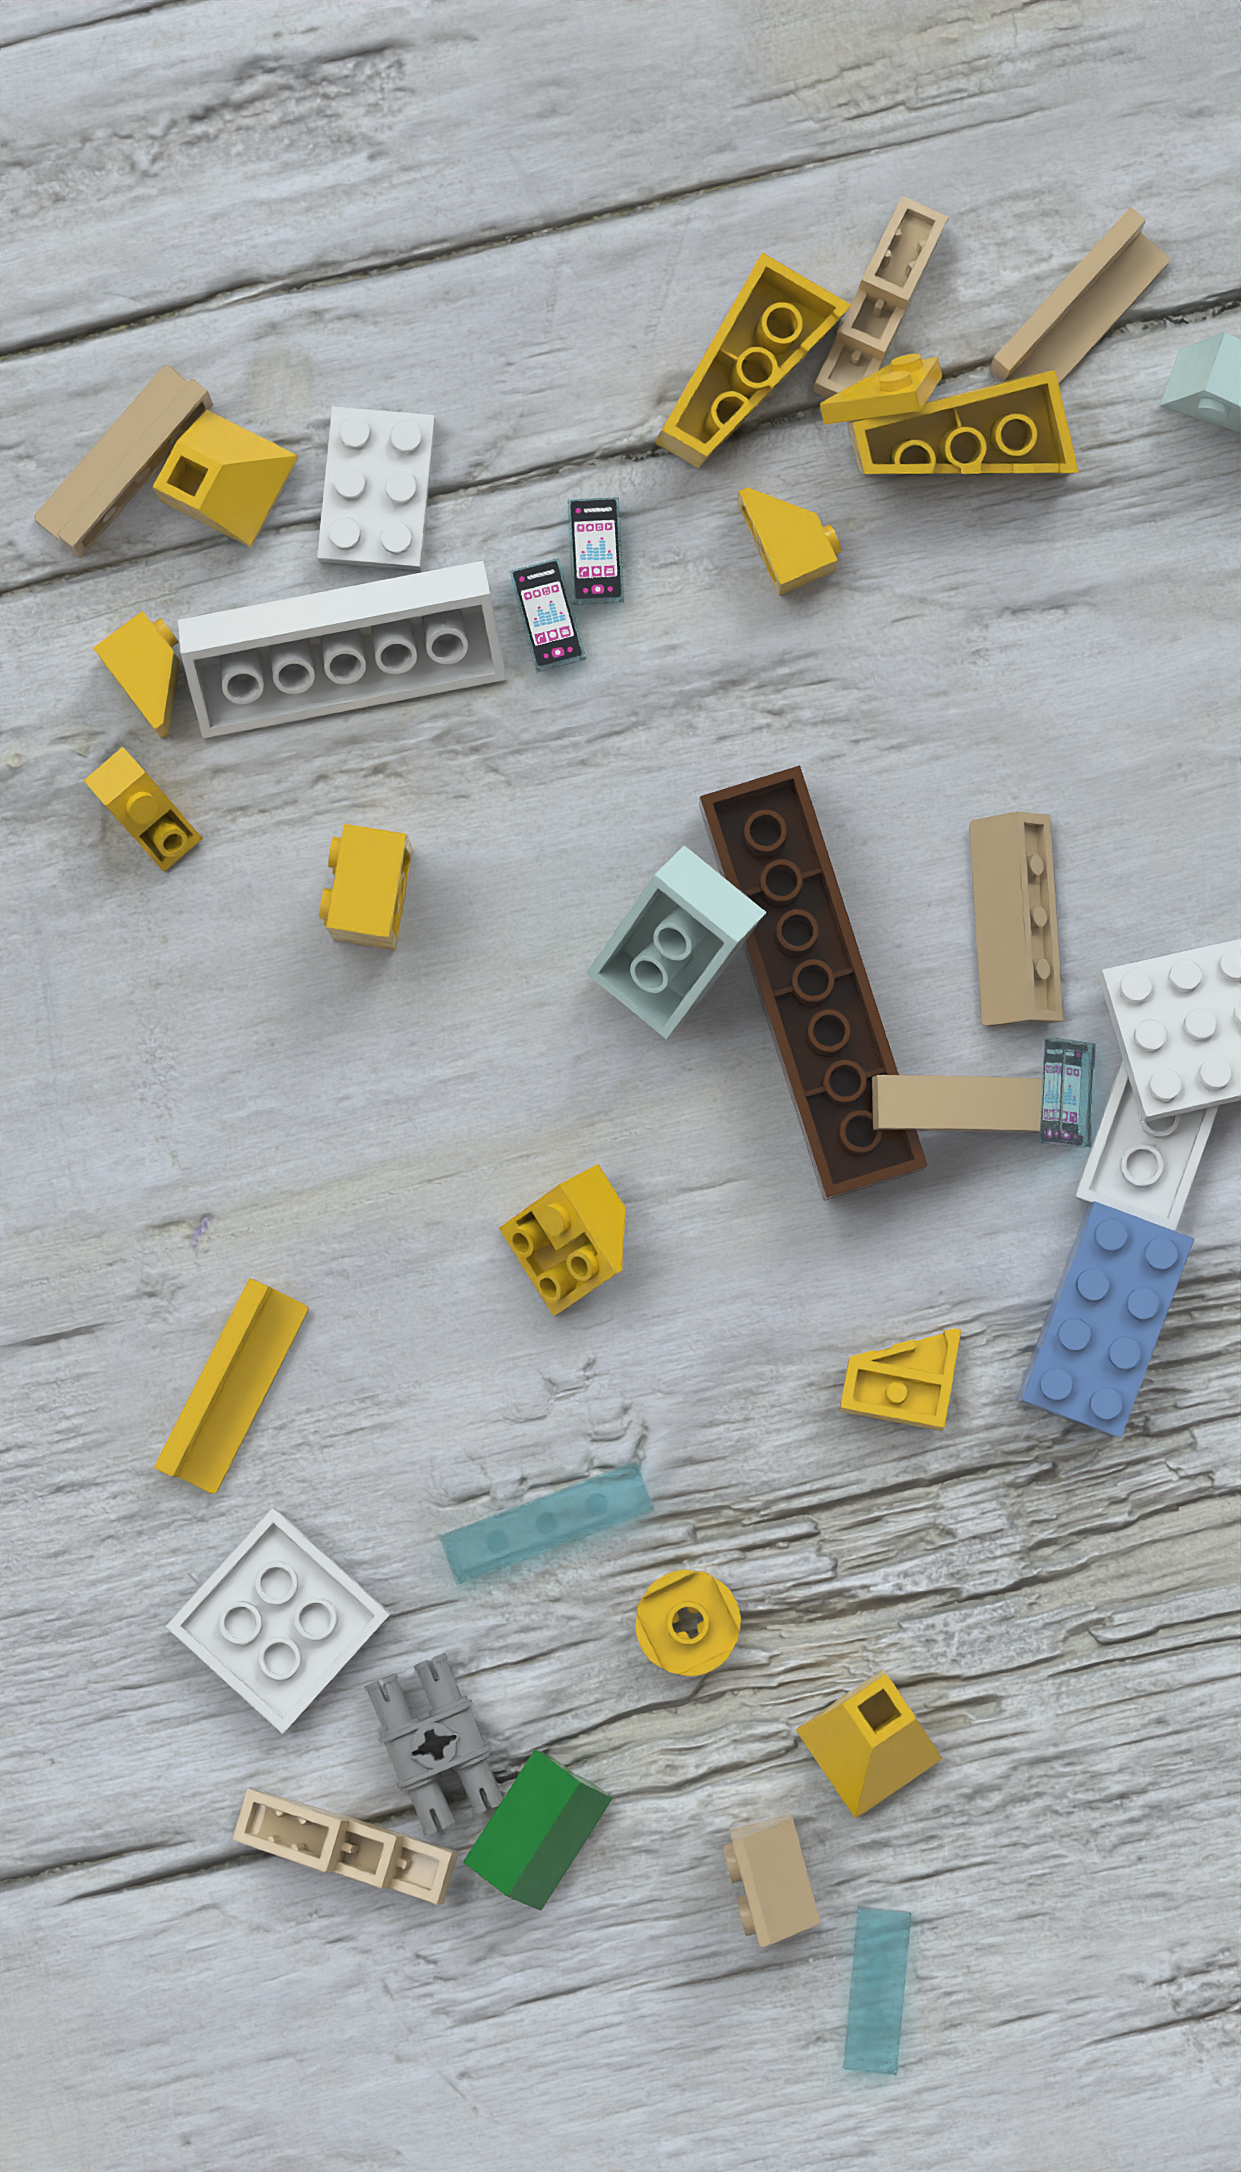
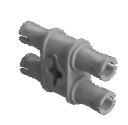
(448, 1717)

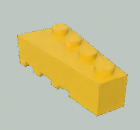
(756, 347)
(978, 431)

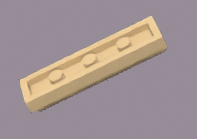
(1084, 304)
(123, 460)
(1016, 919)

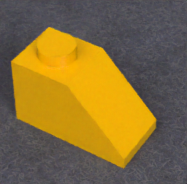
(789, 540)
(145, 667)

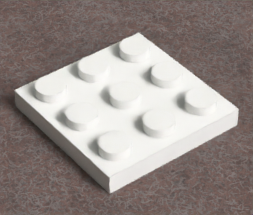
(1179, 1028)
(278, 1620)

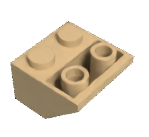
(774, 1879)

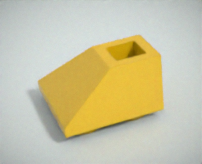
(224, 477)
(570, 1238)
(869, 1743)

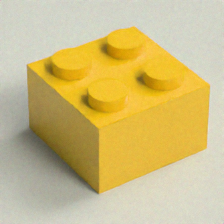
(367, 887)

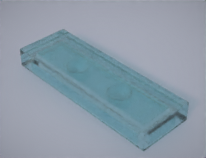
(877, 1990)

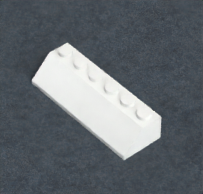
(341, 649)

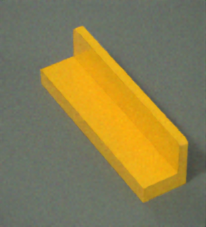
(232, 1386)

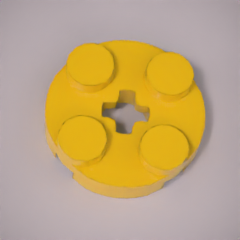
(675, 1650)

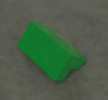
(537, 1830)

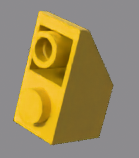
(143, 809)

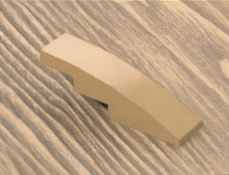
(882, 297)
(957, 1103)
(345, 1846)

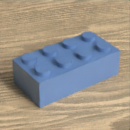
(1105, 1319)

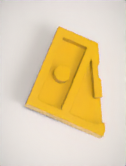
(889, 391)
(904, 1382)

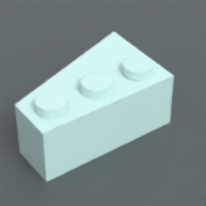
(1208, 381)

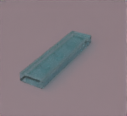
(546, 1522)

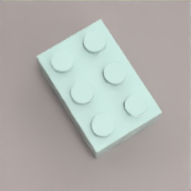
(675, 942)

